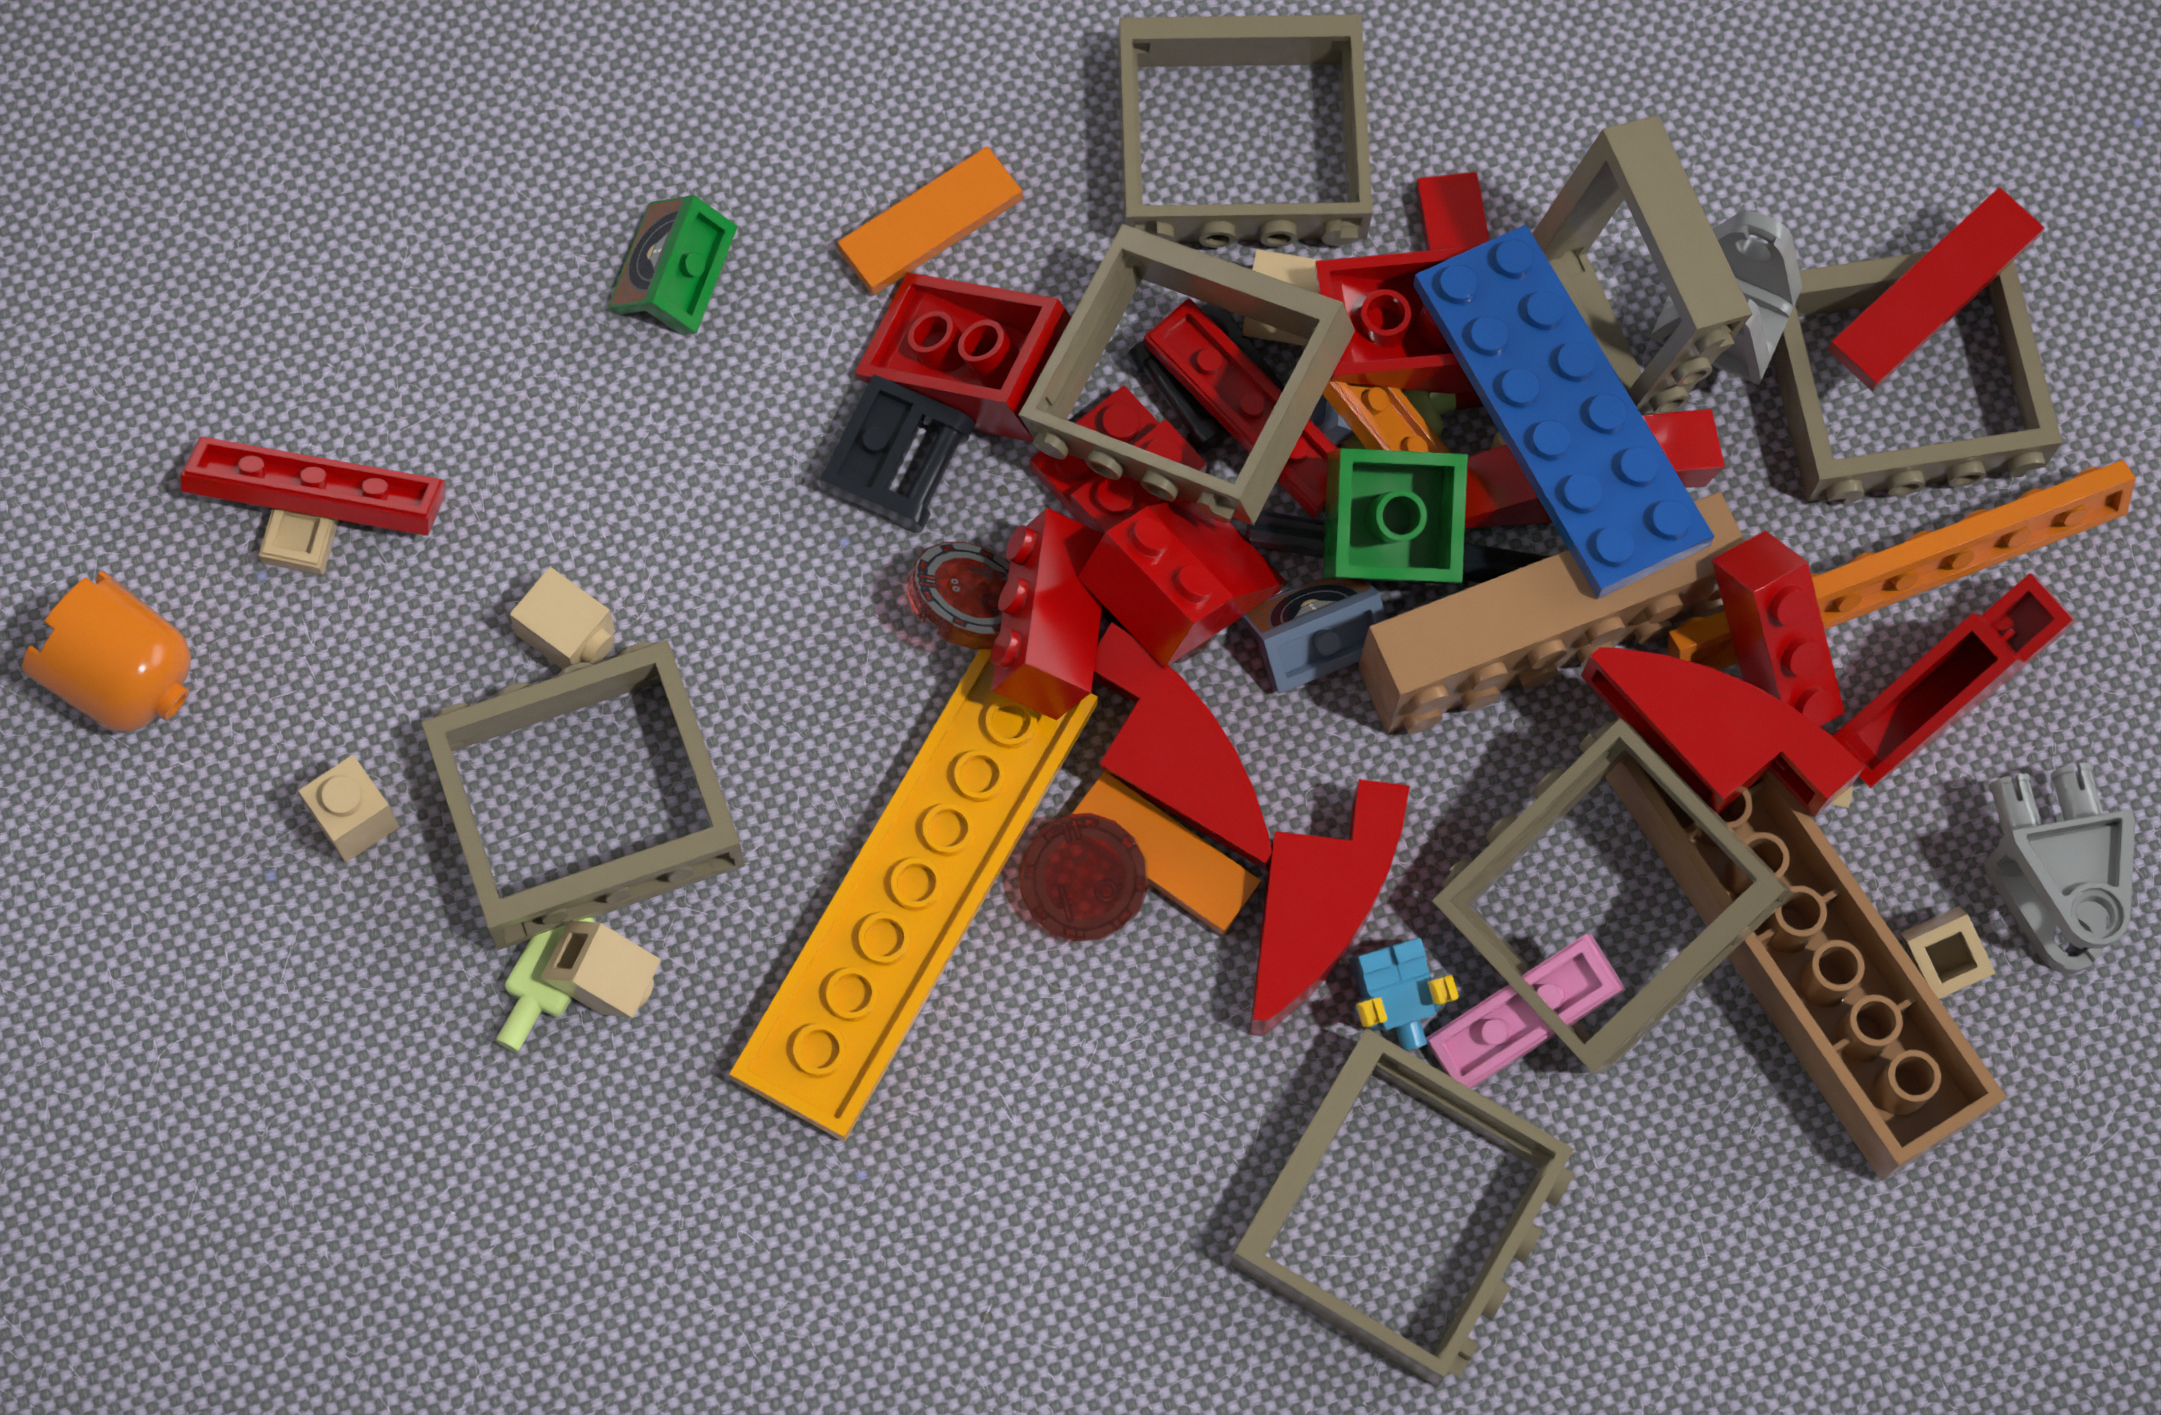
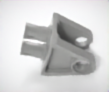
(1769, 283)
(2064, 869)

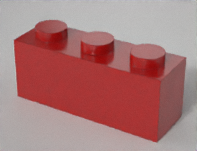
(1048, 617)
(1778, 626)

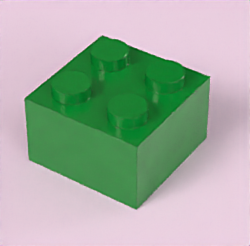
(1395, 516)

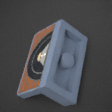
(1314, 629)

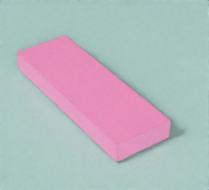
(1506, 1025)

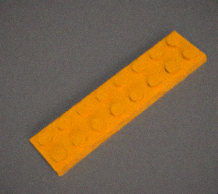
(906, 903)

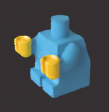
(1399, 990)

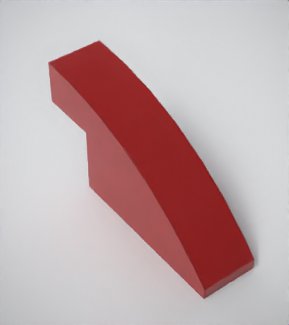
(1503, 496)
(1954, 678)
(1720, 728)
(1178, 751)
(1321, 900)

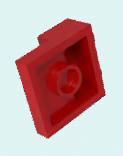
(1103, 501)

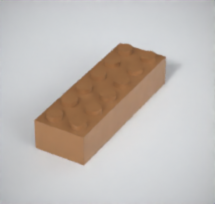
(1528, 628)

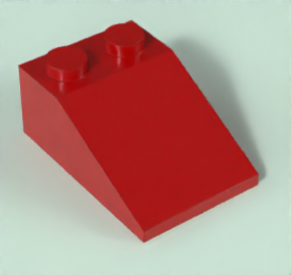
(1394, 332)
(967, 347)
(1177, 577)

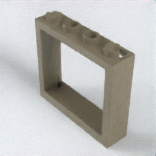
(1248, 43)
(1642, 167)
(1146, 257)
(1909, 469)
(1554, 799)
(611, 883)
(1465, 1106)

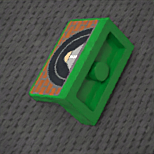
(674, 262)

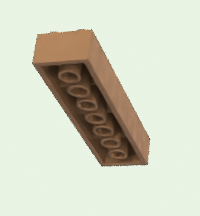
(1826, 972)

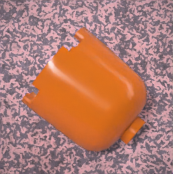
(111, 657)

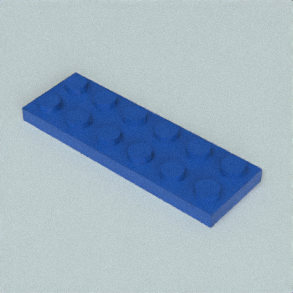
(1563, 411)

